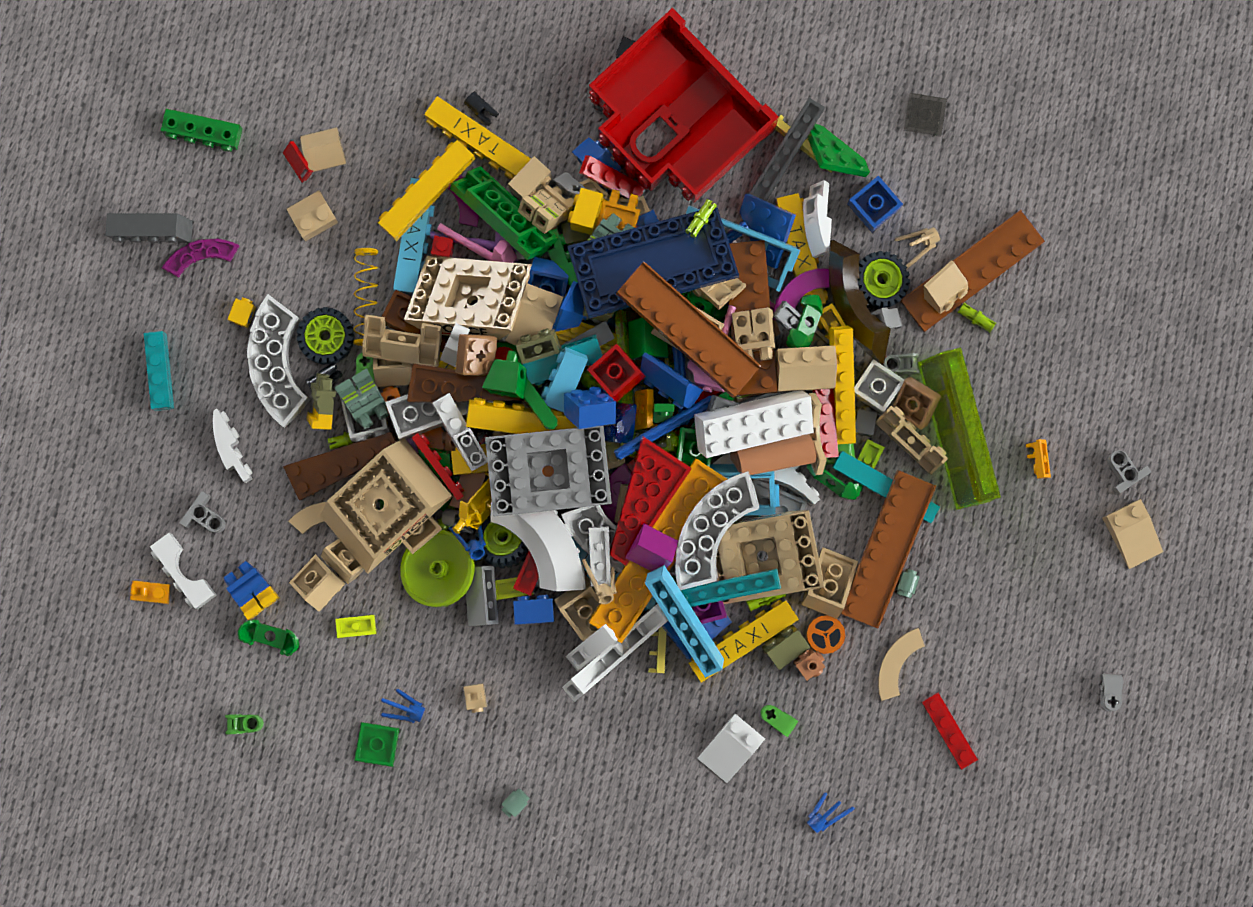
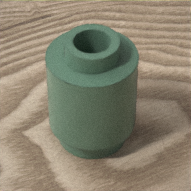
(907, 583)
(515, 803)

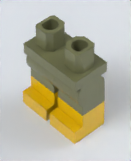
(322, 403)

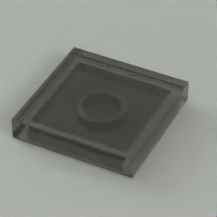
(925, 114)

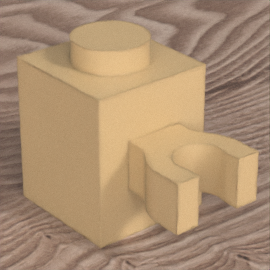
(475, 697)

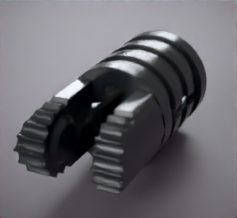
(478, 105)
(330, 370)

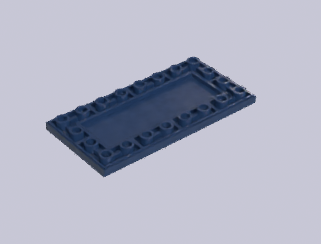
(681, 260)

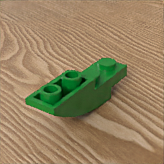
(562, 258)

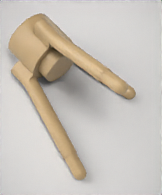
(928, 237)
(603, 591)

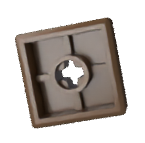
(475, 354)
(927, 400)

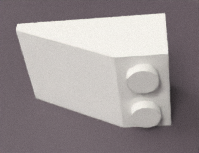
(731, 748)

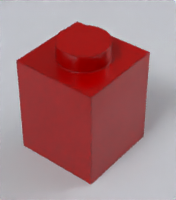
(442, 247)

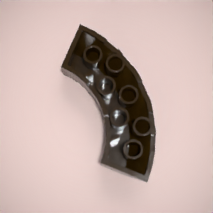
(851, 303)

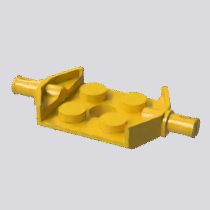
(476, 510)

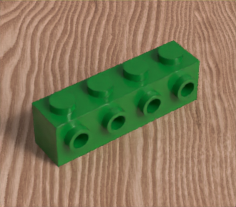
(201, 129)

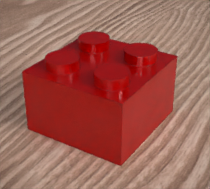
(616, 372)

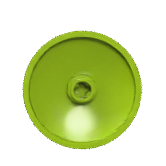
(437, 571)

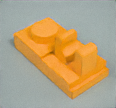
(644, 411)
(1040, 453)
(150, 592)

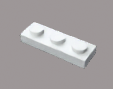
(599, 554)

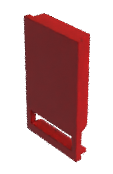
(297, 161)

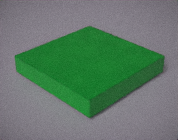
(377, 744)

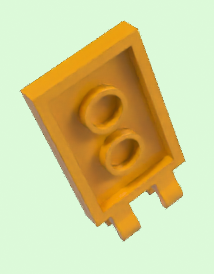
(627, 214)

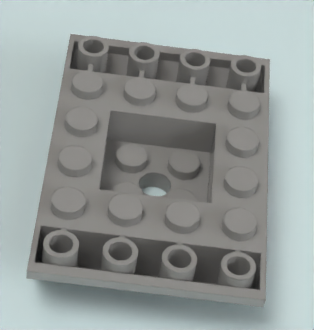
(577, 462)

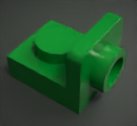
(662, 412)

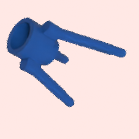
(474, 547)
(414, 711)
(818, 822)

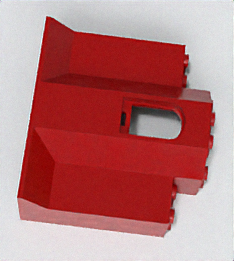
(681, 80)

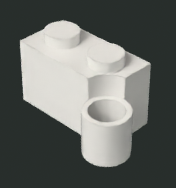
(450, 351)

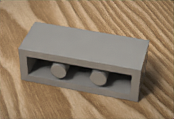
(482, 598)

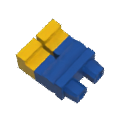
(250, 583)

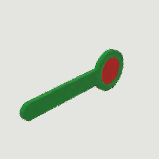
(531, 396)

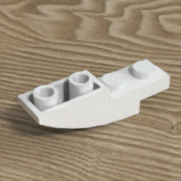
(816, 222)
(459, 433)
(225, 441)
(591, 647)

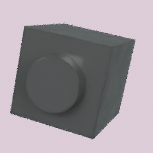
(865, 421)

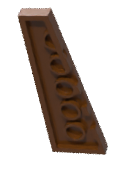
(432, 383)
(331, 467)

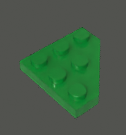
(835, 154)

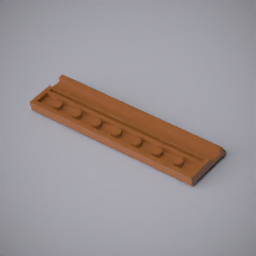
(980, 265)
(752, 270)
(688, 329)
(888, 548)

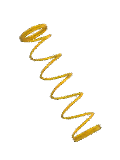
(360, 251)

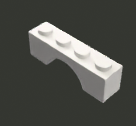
(168, 552)

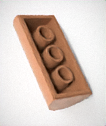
(775, 455)

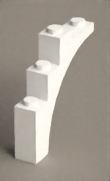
(788, 478)
(615, 654)

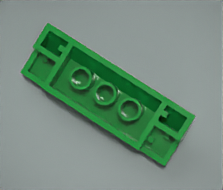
(501, 212)

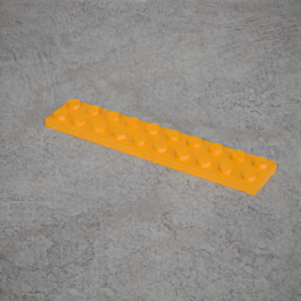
(630, 584)

